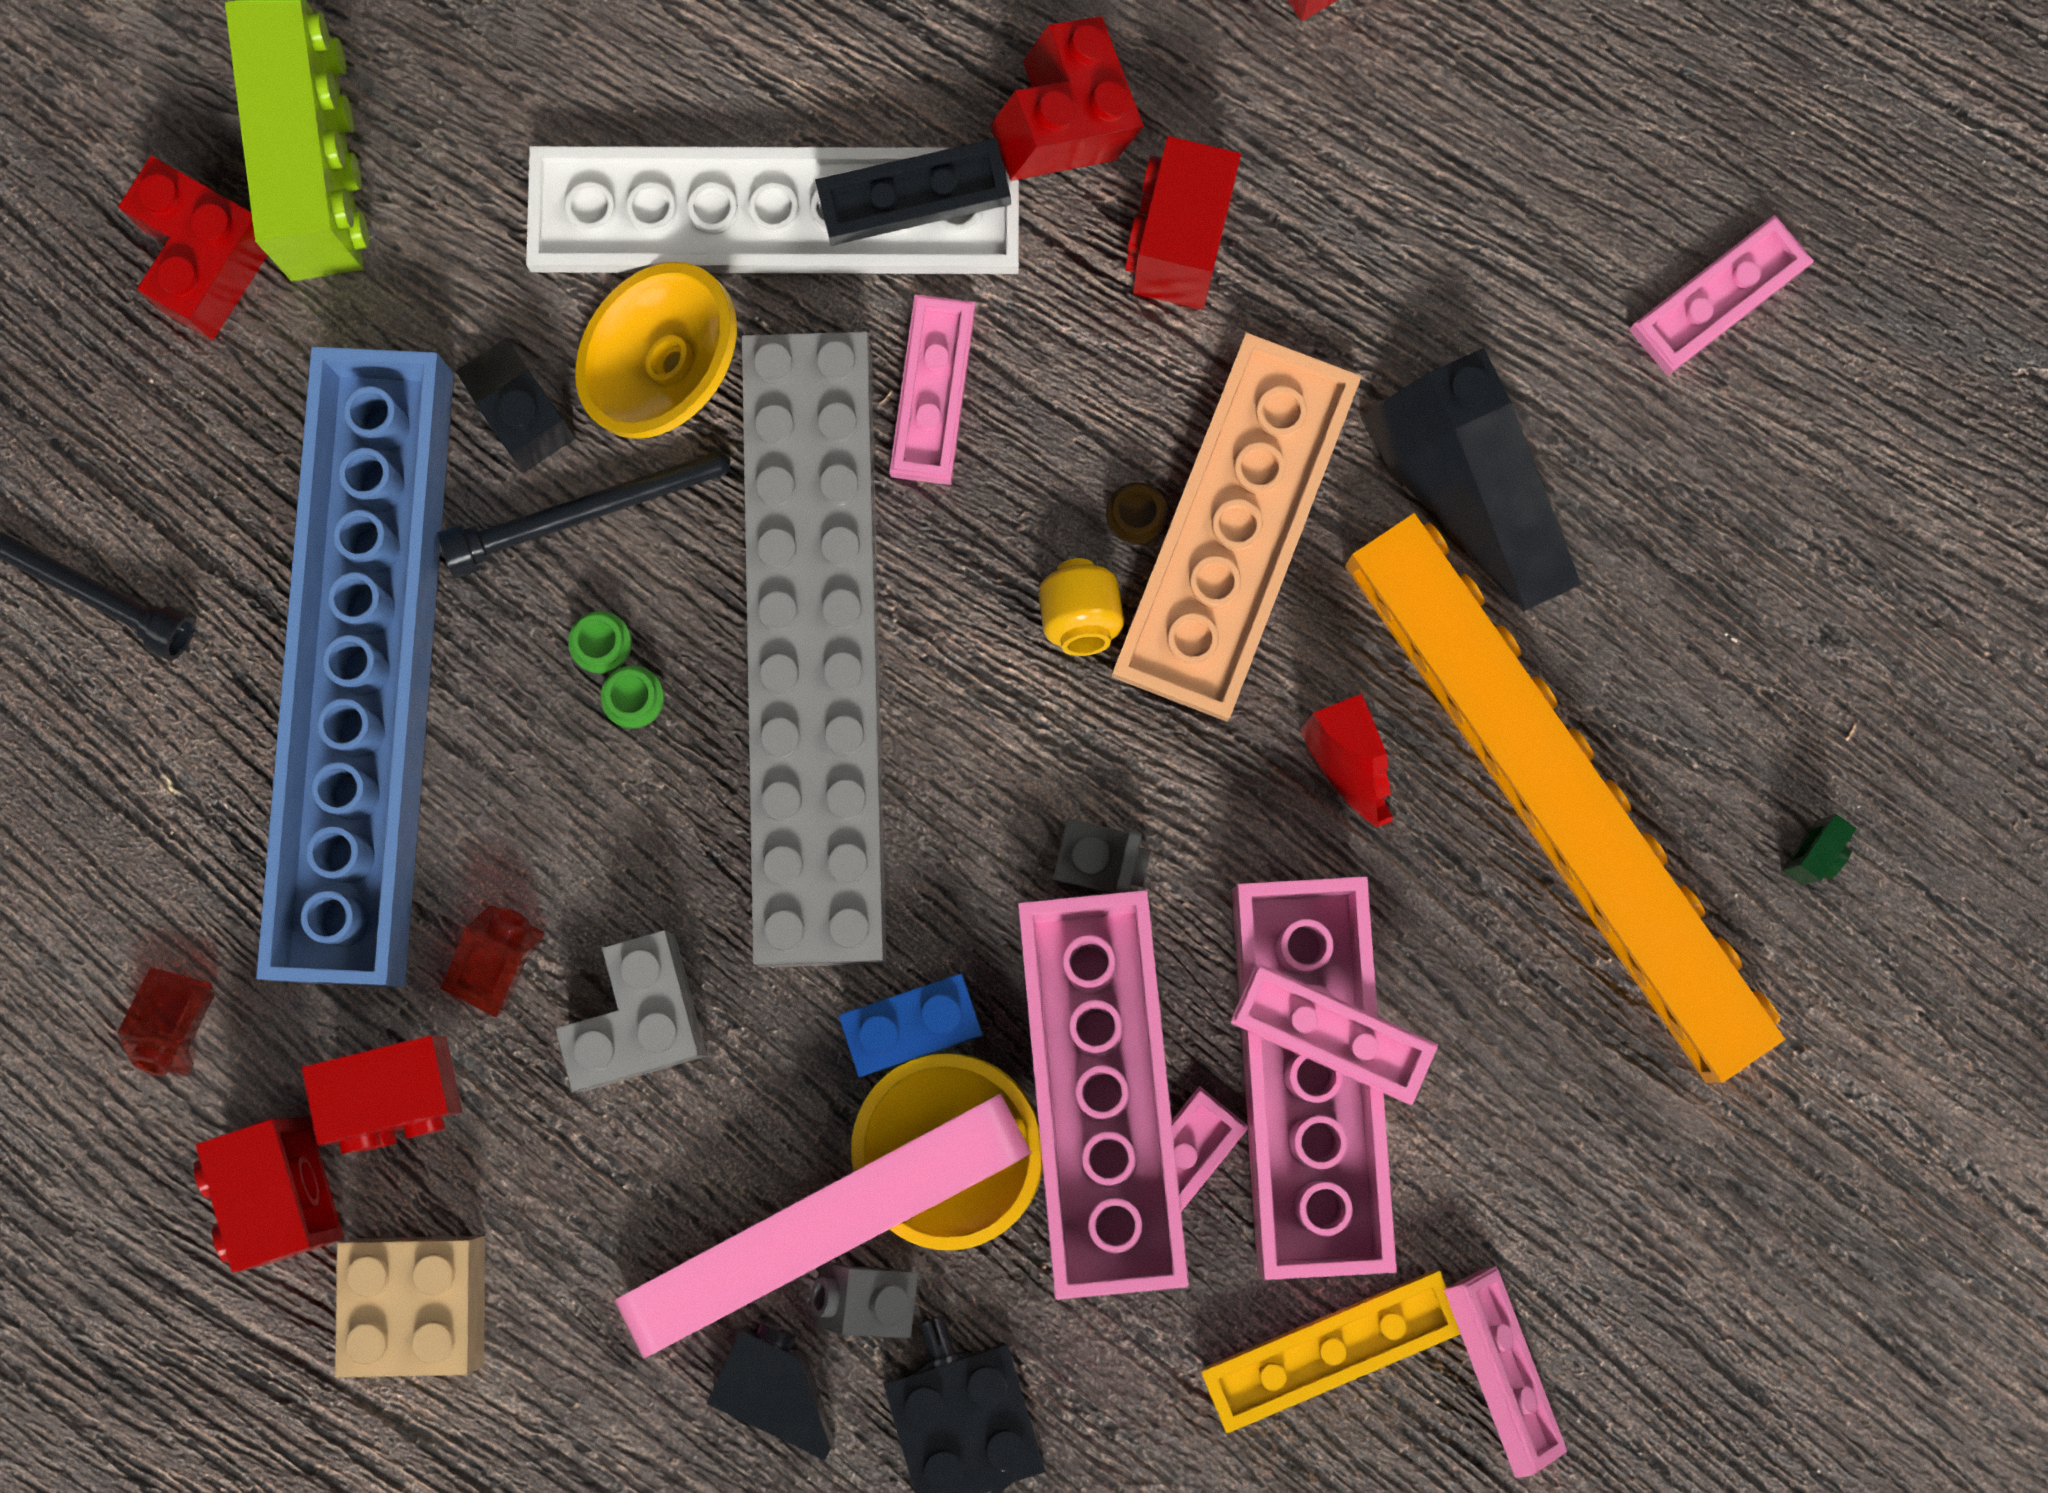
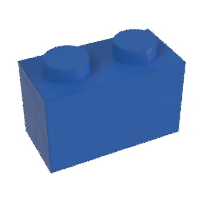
(910, 1025)

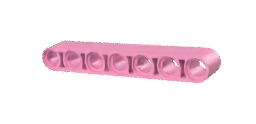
(823, 1226)

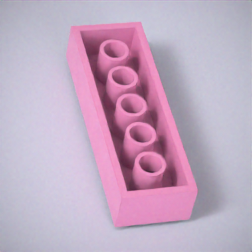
(1102, 1096)
(1310, 1130)

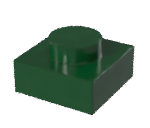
(1821, 851)

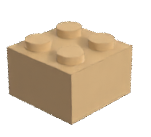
(410, 1306)

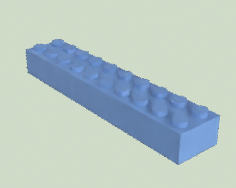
(356, 669)

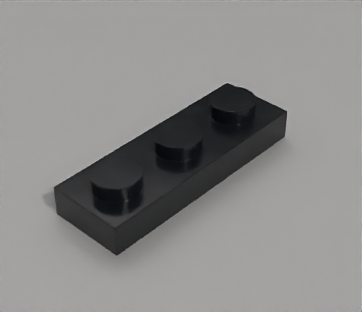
(913, 191)

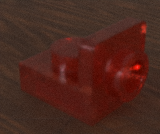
(491, 959)
(165, 1022)

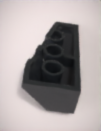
(1470, 465)

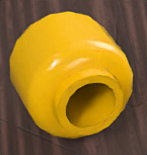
(1081, 607)

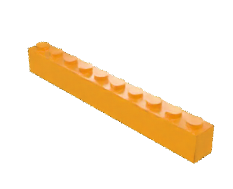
(1565, 801)

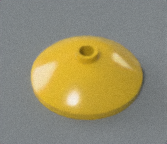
(656, 350)
(920, 1099)

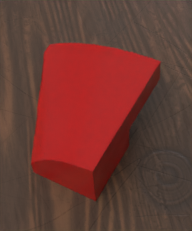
(1351, 756)

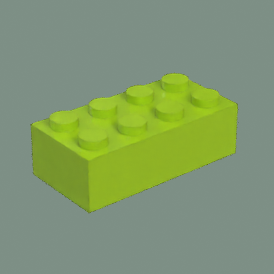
(296, 138)

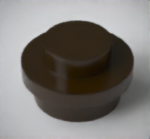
(1136, 513)

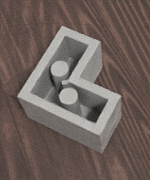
(653, 1020)

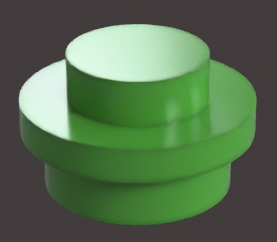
(600, 642)
(632, 697)

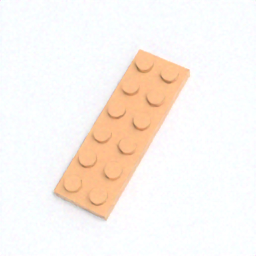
(1236, 527)

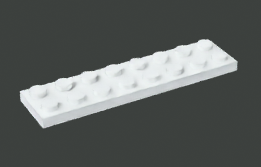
(736, 214)

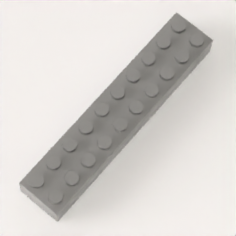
(813, 651)

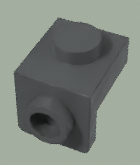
(864, 1300)

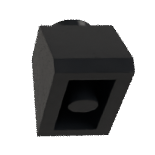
(515, 405)
(774, 1389)

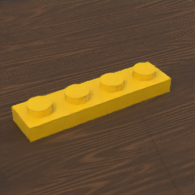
(1330, 1351)

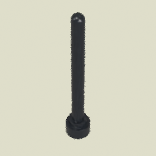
(470, 547)
(163, 630)

